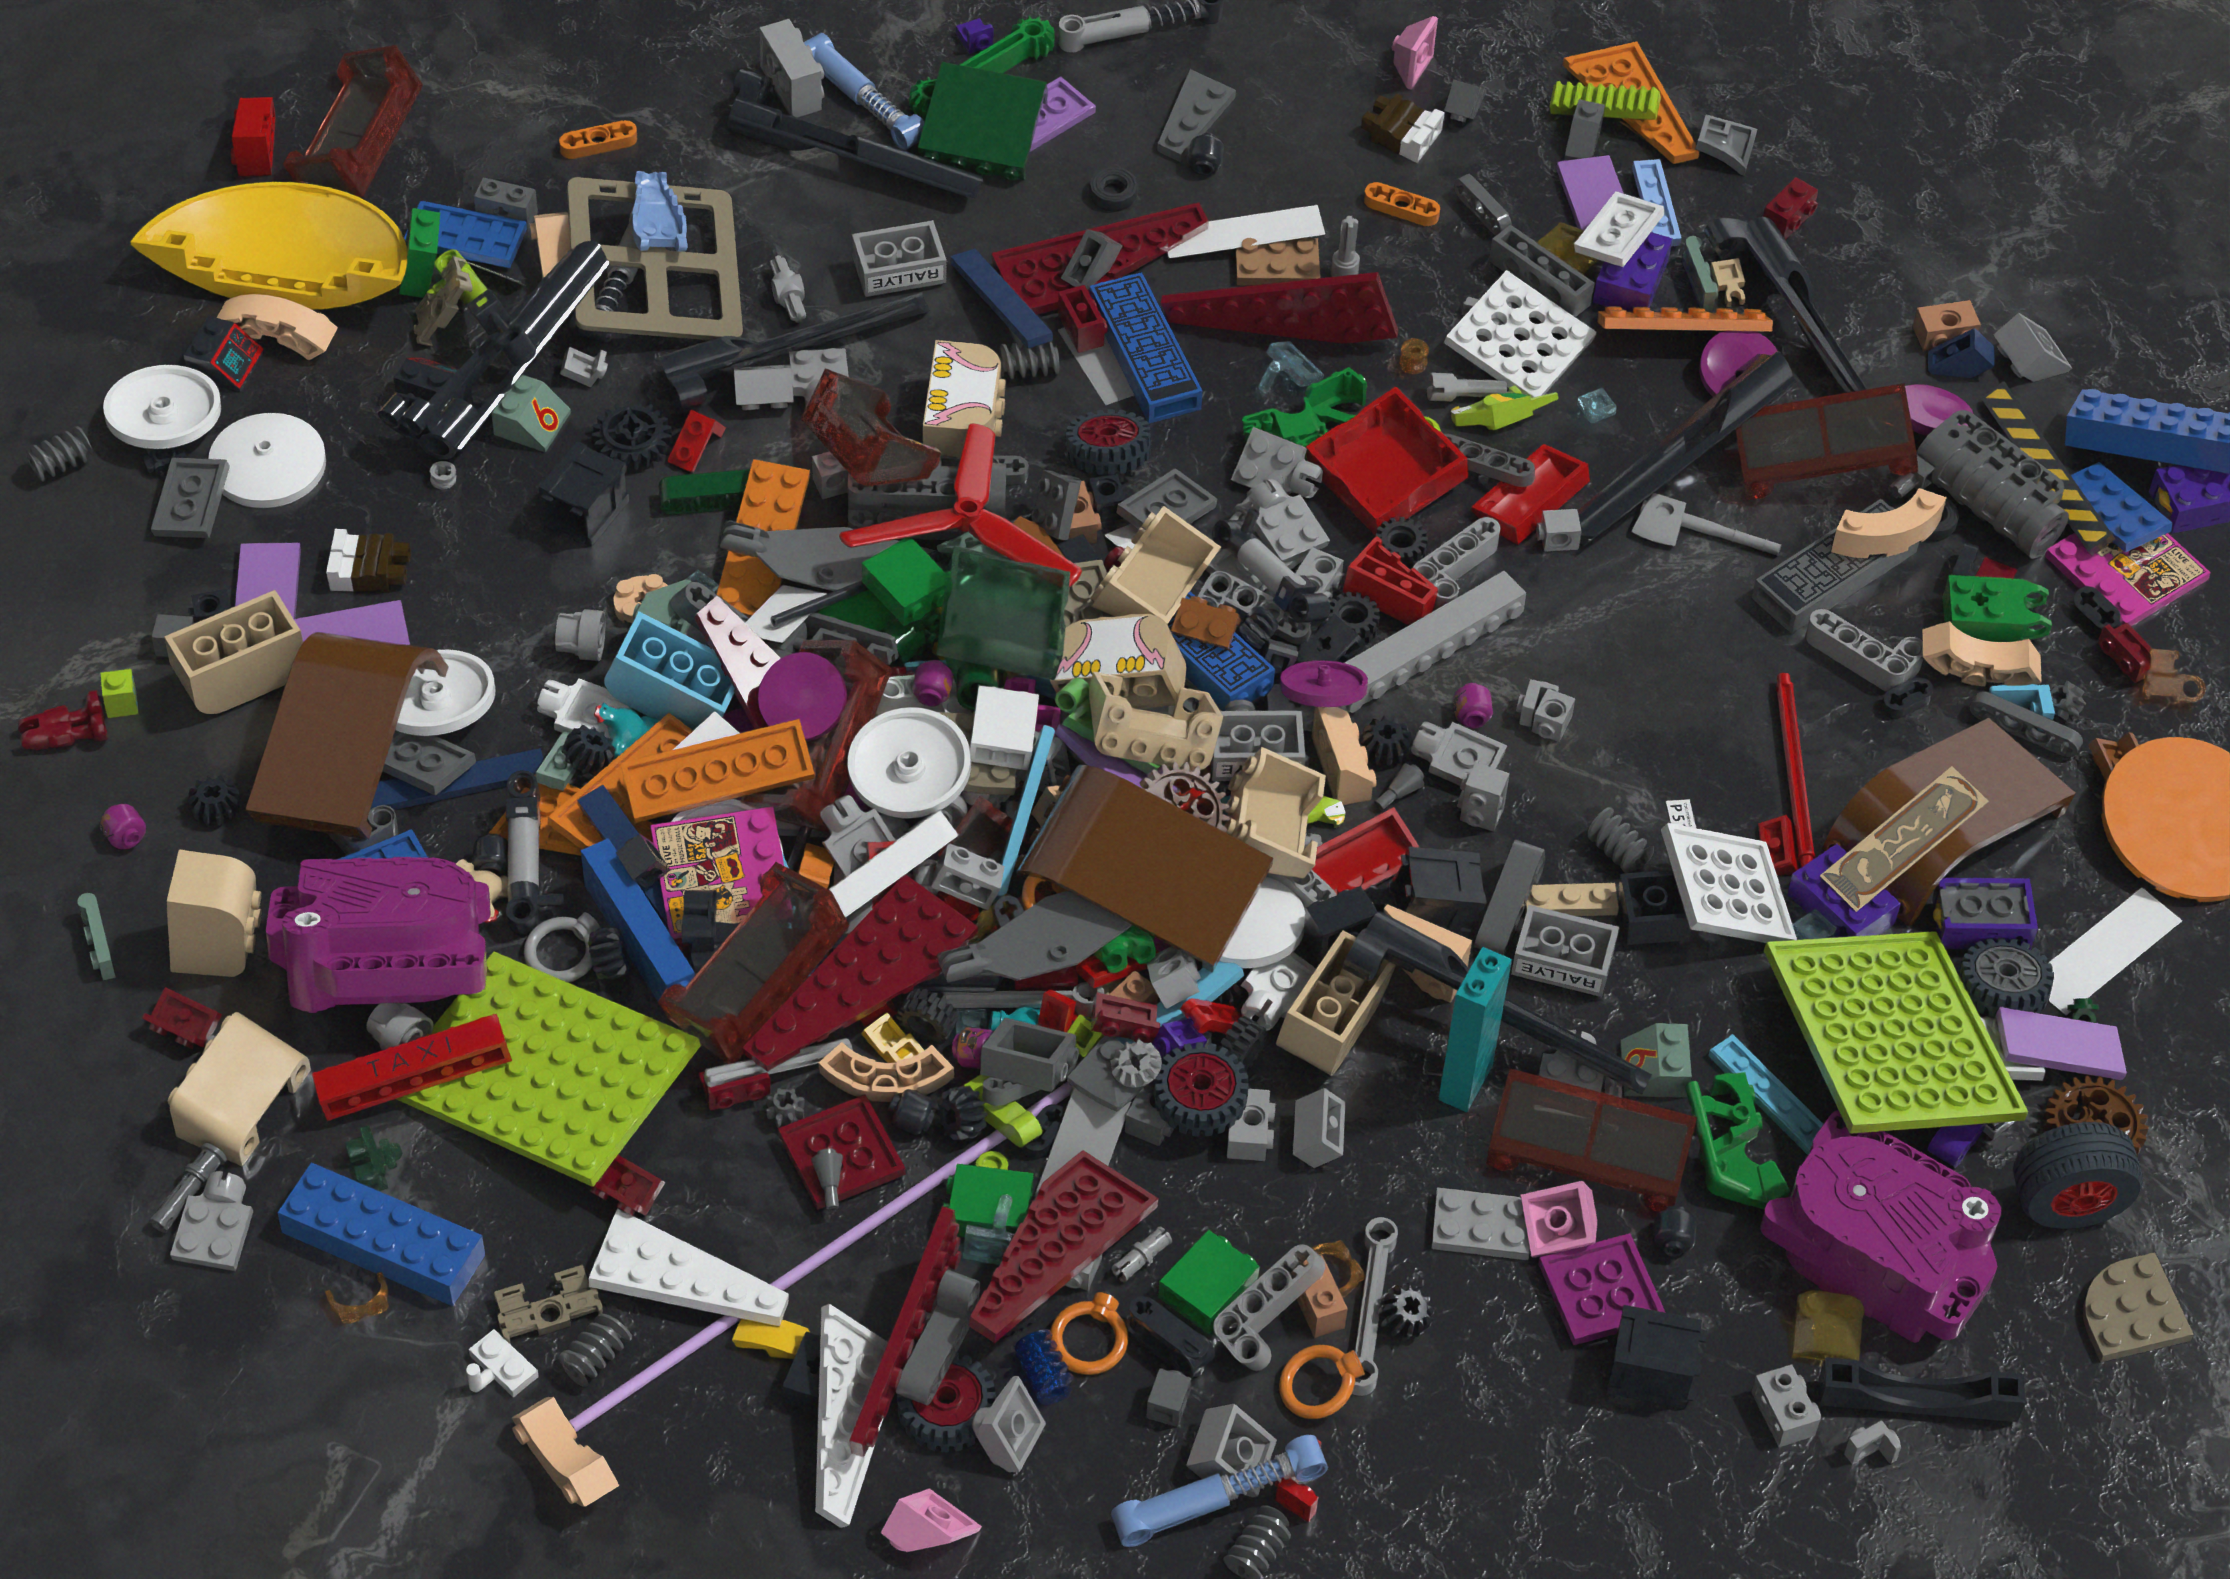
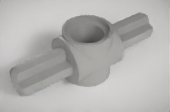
(788, 289)

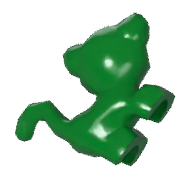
(1131, 943)

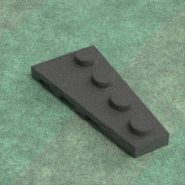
(1194, 113)

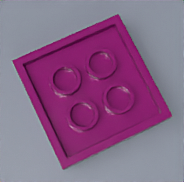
(1596, 1283)

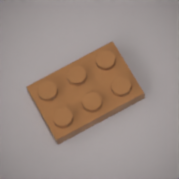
(1277, 261)

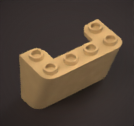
(1157, 570)
(1153, 735)
(1272, 810)
(234, 1087)

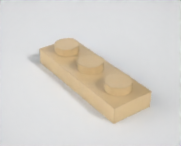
(1575, 898)

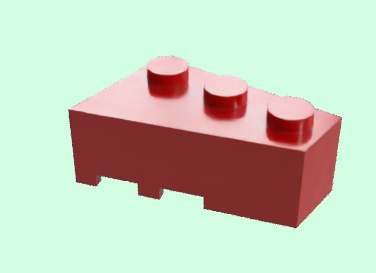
(254, 136)
(1391, 584)

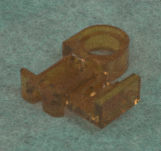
(2163, 678)

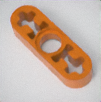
(590, 148)
(1408, 213)

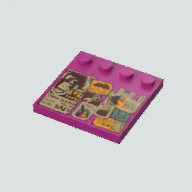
(2133, 580)
(719, 855)

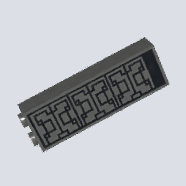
(1820, 578)

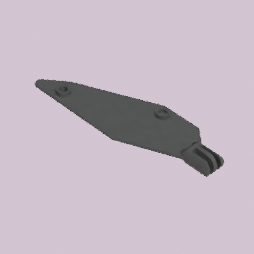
(806, 554)
(1041, 940)

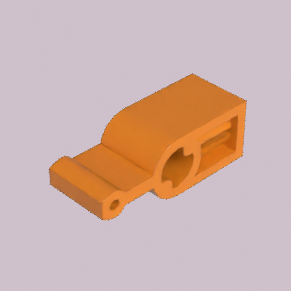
(816, 864)

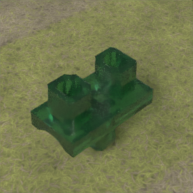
(365, 1147)

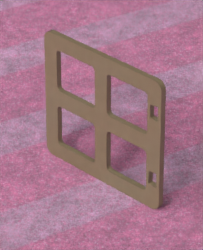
(655, 264)

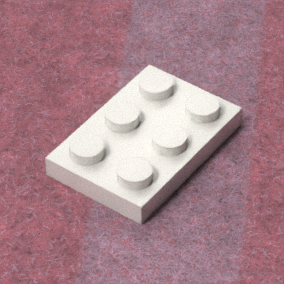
(1619, 229)

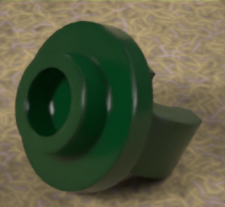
(2083, 1007)

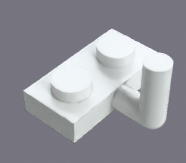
(499, 1363)

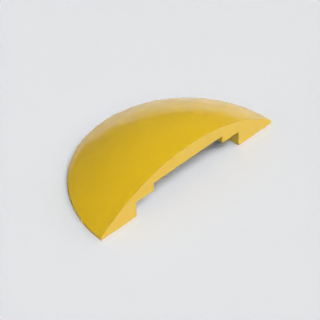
(280, 243)

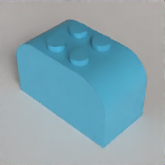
(668, 673)

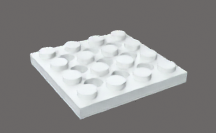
(1516, 321)
(1728, 884)

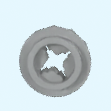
(1149, 1062)

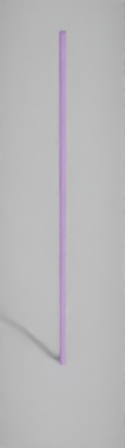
(807, 1266)

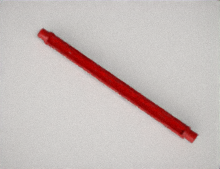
(1795, 769)

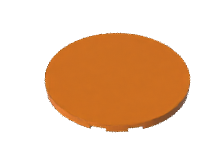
(2172, 816)

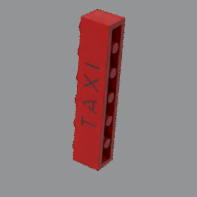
(411, 1067)

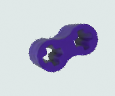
(1953, 1142)

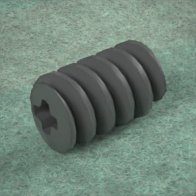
(1029, 359)
(59, 452)
(1618, 843)
(592, 1347)
(1258, 1543)

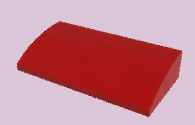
(1521, 508)
(1364, 853)

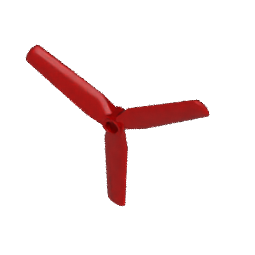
(968, 515)

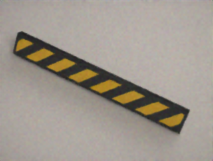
(2027, 437)

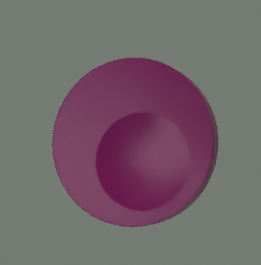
(1727, 353)
(1931, 407)
(1324, 683)
(803, 689)

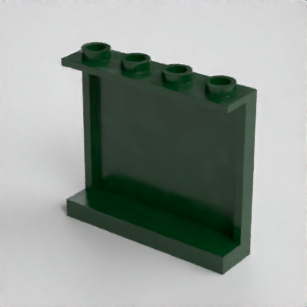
(982, 120)

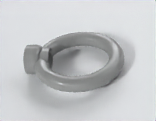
(581, 927)

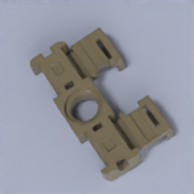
(439, 309)
(576, 1303)

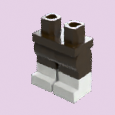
(1403, 126)
(366, 562)

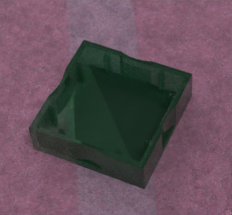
(1003, 613)

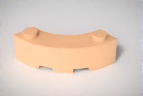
(552, 238)
(280, 318)
(1891, 530)
(1980, 660)
(883, 1080)
(574, 1468)

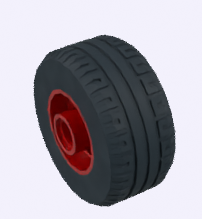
(2077, 1175)

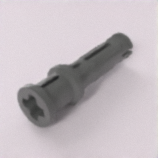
(194, 1178)

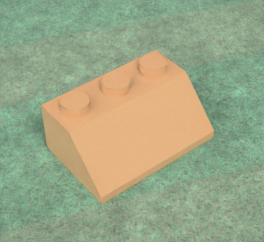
(1342, 755)

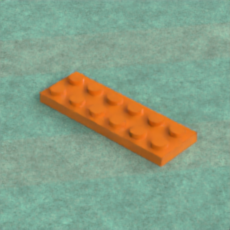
(1695, 319)
(773, 504)
(717, 770)
(571, 820)

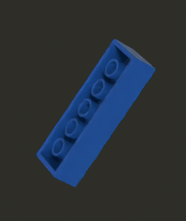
(2150, 430)
(381, 1234)

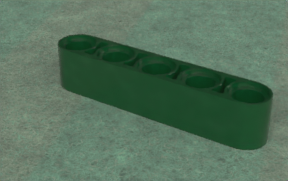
(702, 492)

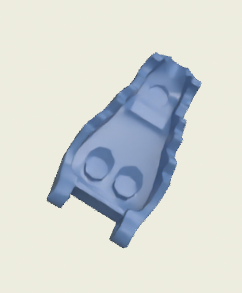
(656, 214)

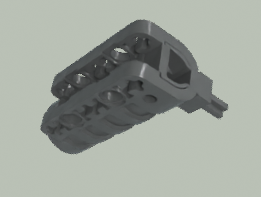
(1990, 484)
(915, 497)

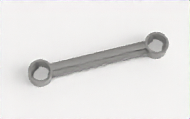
(1018, 999)
(1370, 1300)

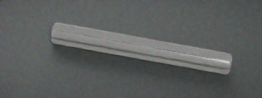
(739, 1070)

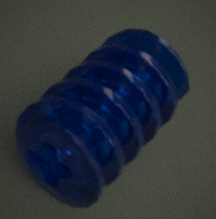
(1044, 1367)

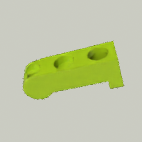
(1009, 1119)

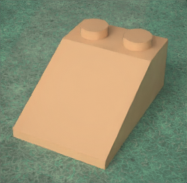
(1457, 943)

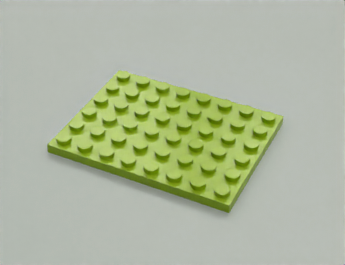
(1894, 1032)
(576, 1076)

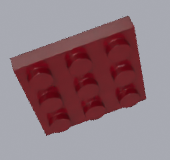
(853, 1132)

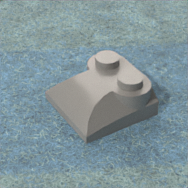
(1009, 1426)

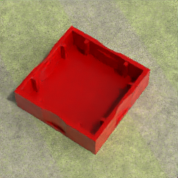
(1387, 461)

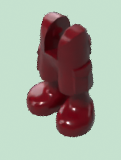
(55, 728)

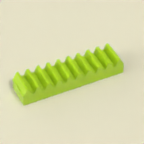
(1618, 101)

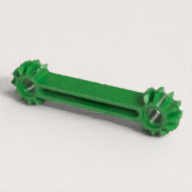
(1026, 40)

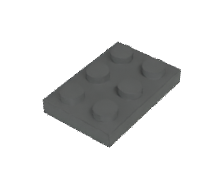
(1175, 493)
(190, 497)
(426, 761)

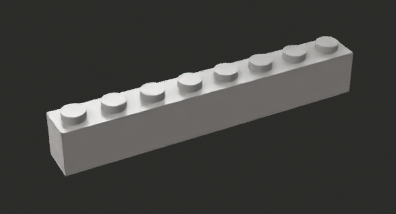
(1438, 635)

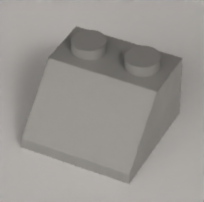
(2030, 349)
(763, 385)
(1228, 1443)

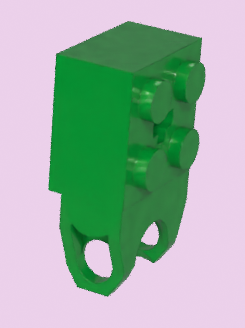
(1994, 608)

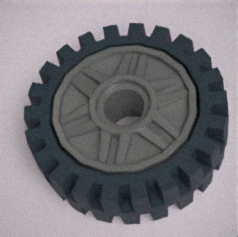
(2006, 976)

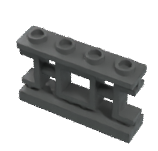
(831, 628)

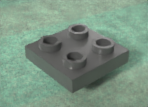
(1056, 503)

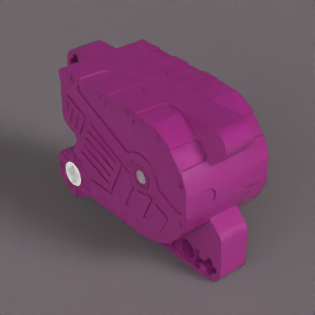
(379, 932)
(1888, 1230)

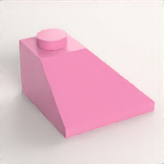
(1414, 50)
(1560, 1218)
(926, 1522)

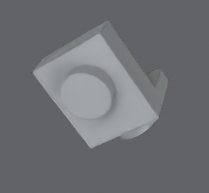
(583, 367)
(1528, 703)
(1866, 1441)

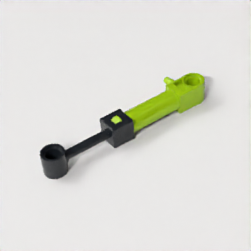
(489, 313)

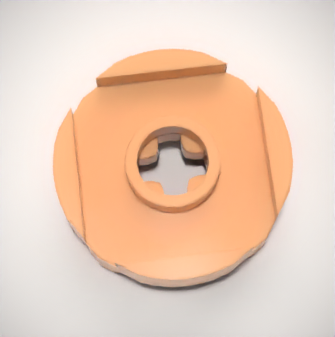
(631, 591)

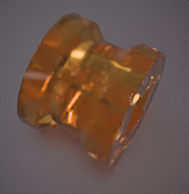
(1414, 356)

